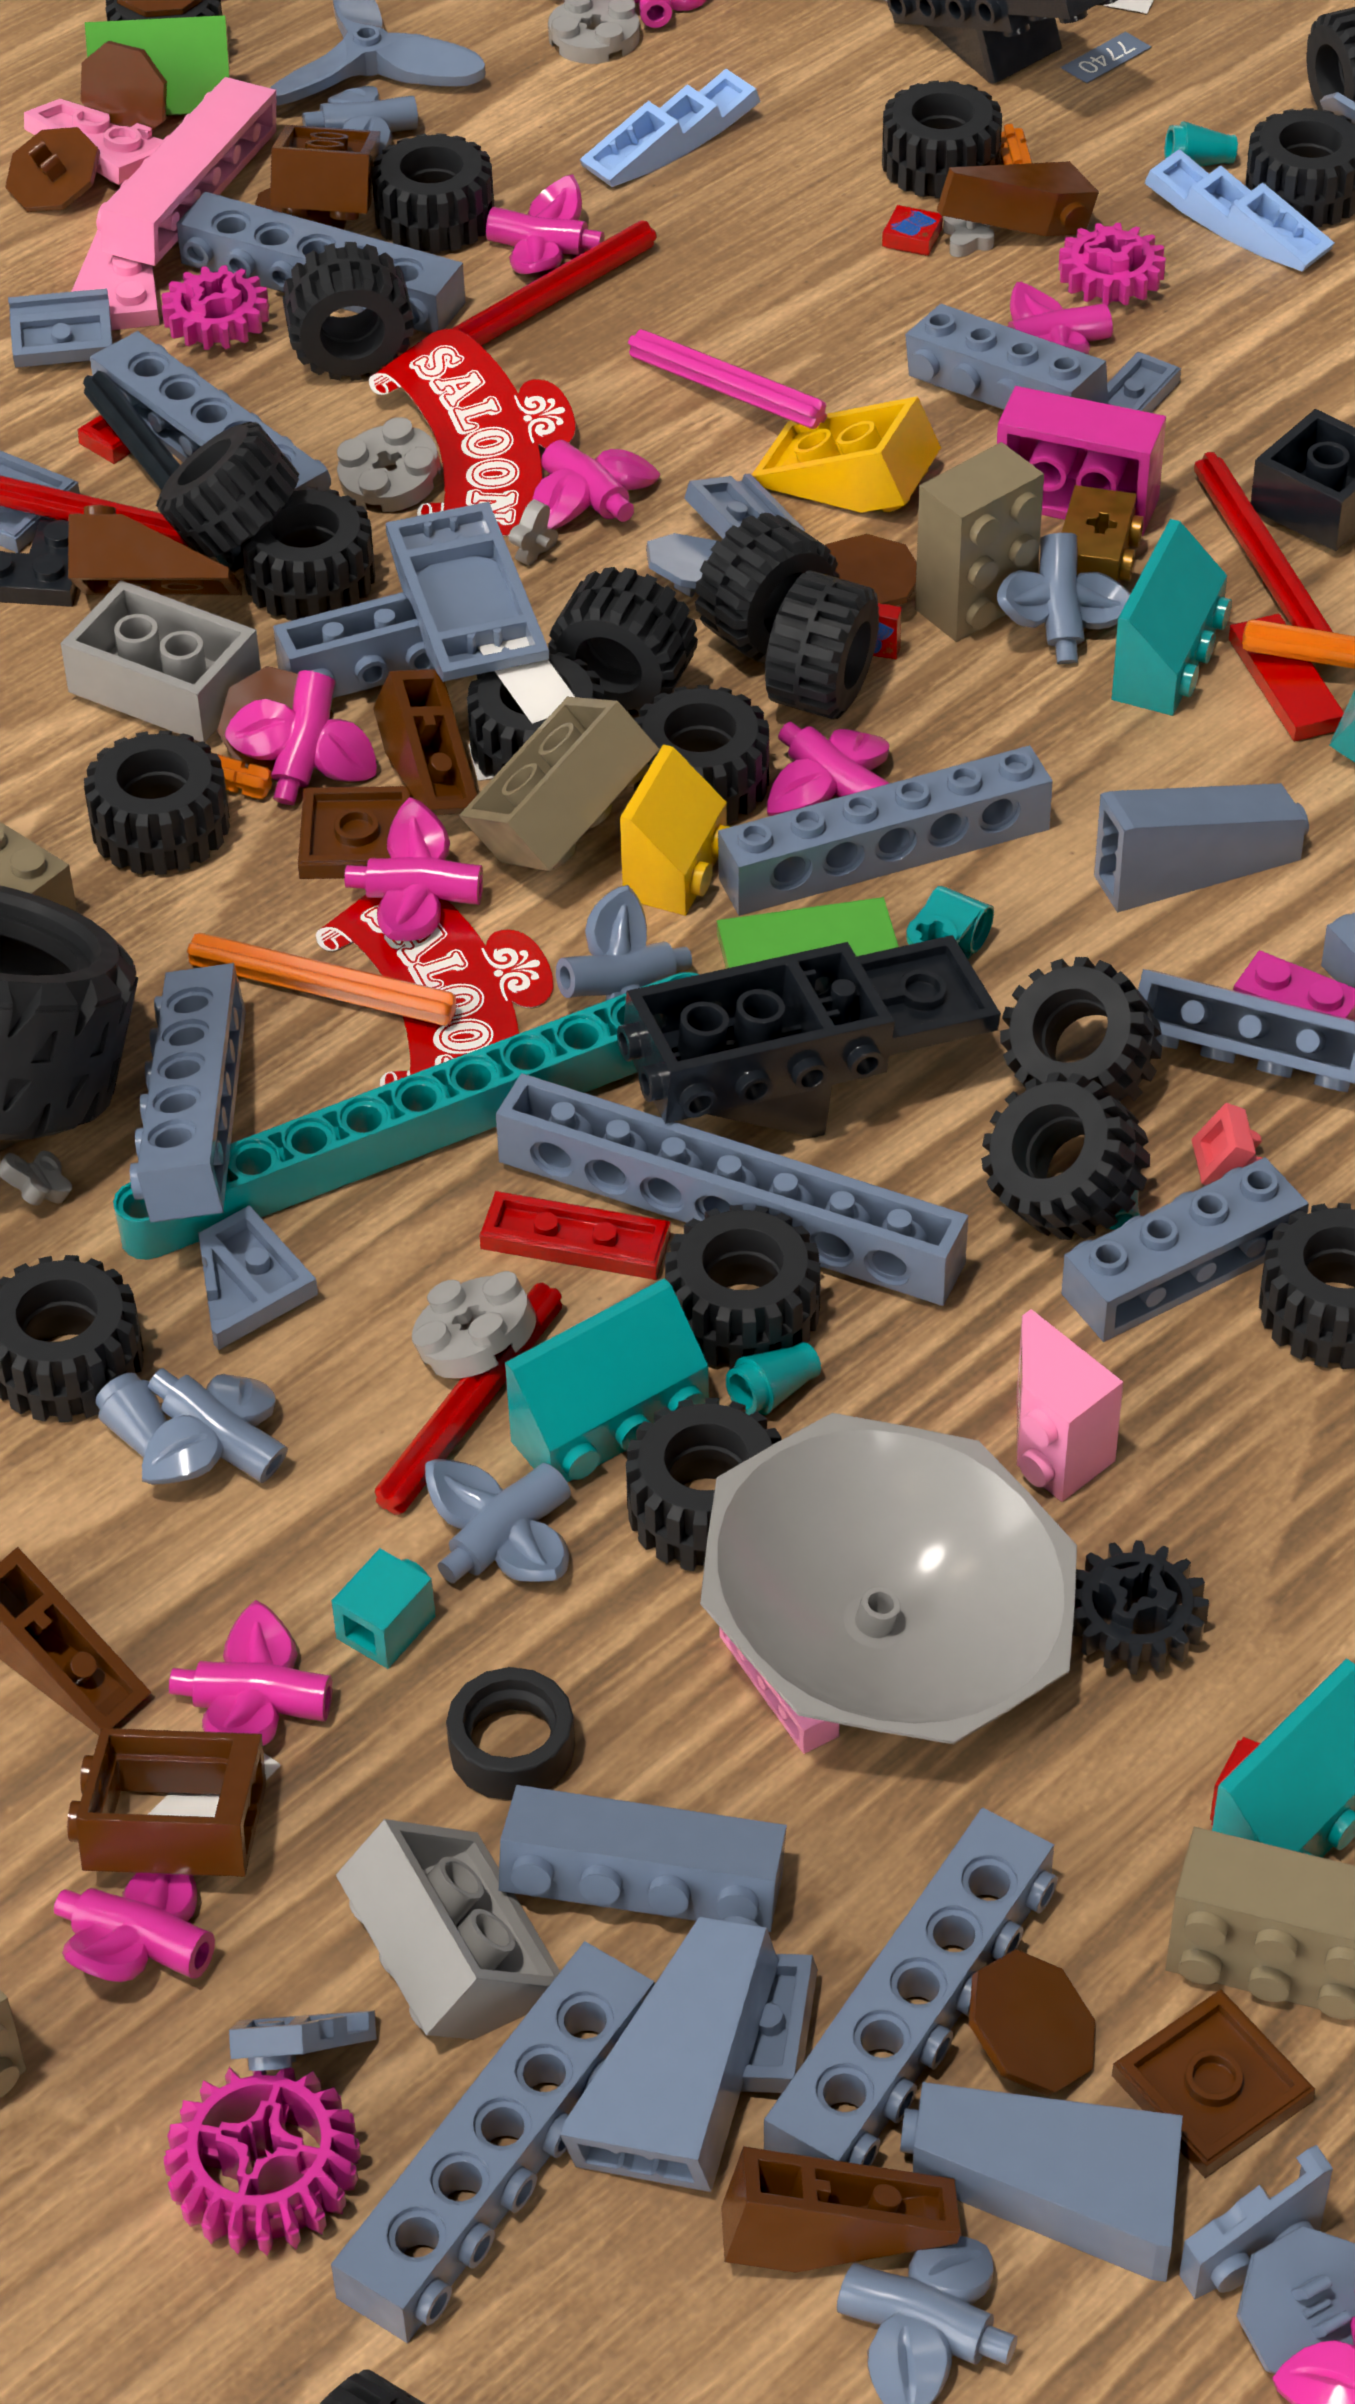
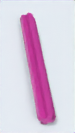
(728, 379)

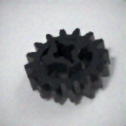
(1141, 1607)

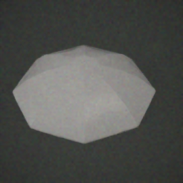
(890, 1578)

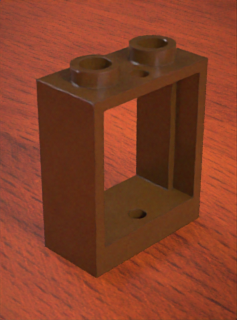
(169, 1764)

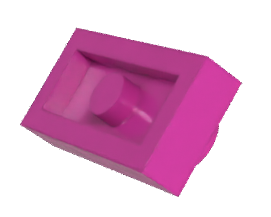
(1295, 985)

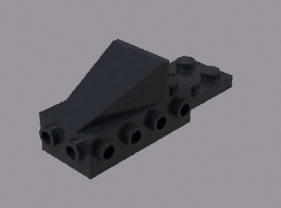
(995, 34)
(782, 1030)

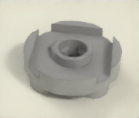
(594, 29)
(398, 443)
(472, 1324)

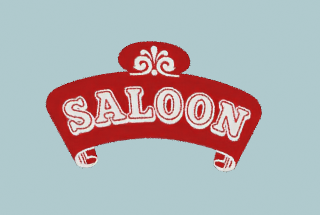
(479, 422)
(454, 961)

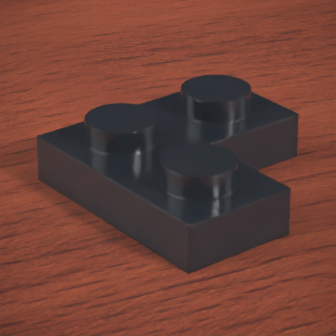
(42, 573)

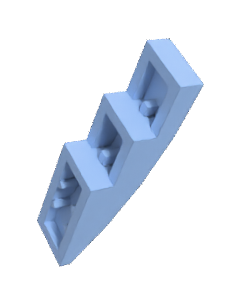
(664, 134)
(1248, 218)

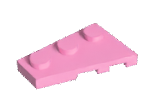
(120, 146)
(128, 286)

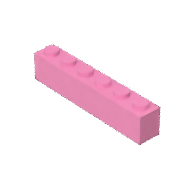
(194, 159)

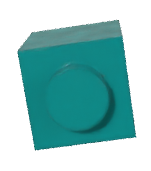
(384, 1607)

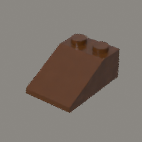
(323, 171)
(117, 548)

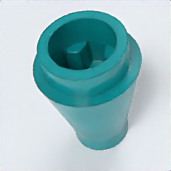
(1201, 144)
(771, 1377)

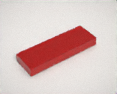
(1290, 687)
(575, 1235)

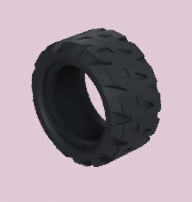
(61, 1016)

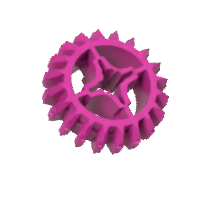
(282, 2189)

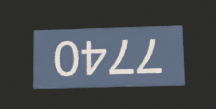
(1105, 57)

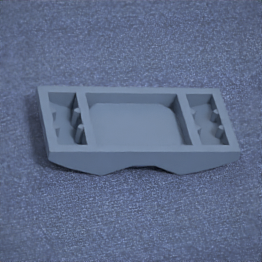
(464, 590)

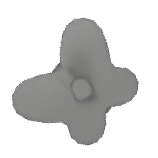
(967, 236)
(532, 533)
(37, 1179)

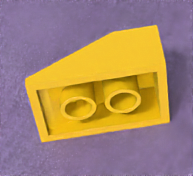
(855, 458)

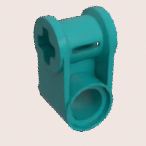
(952, 914)

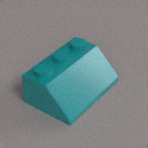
(1169, 623)
(598, 1381)
(1301, 1778)

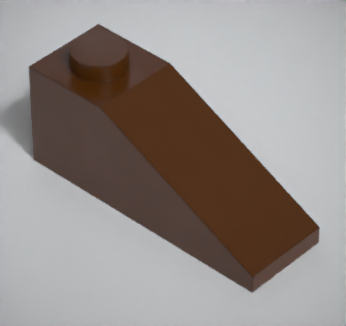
(1020, 197)
(424, 740)
(59, 1649)
(827, 2212)

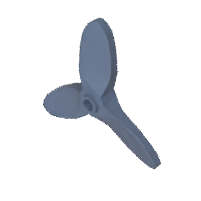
(374, 51)

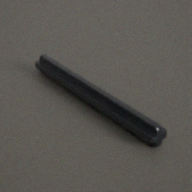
(140, 440)

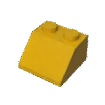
(671, 834)

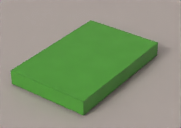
(185, 50)
(777, 934)

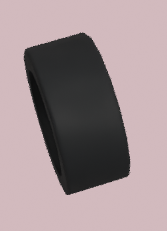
(504, 1691)

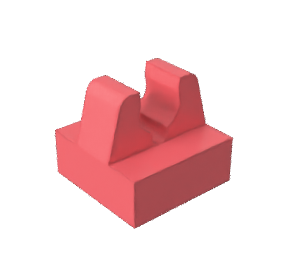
(1225, 1143)

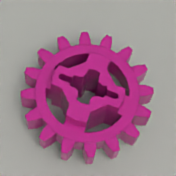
(1111, 264)
(215, 307)

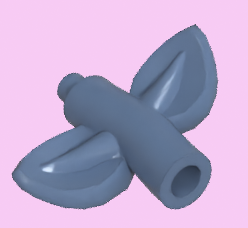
(364, 110)
(1062, 597)
(618, 951)
(211, 1427)
(499, 1521)
(925, 2319)

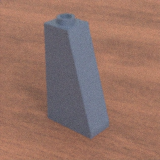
(1192, 838)
(678, 2067)
(1056, 2168)

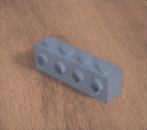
(991, 359)
(354, 643)
(1252, 1026)
(1178, 1249)
(640, 1857)

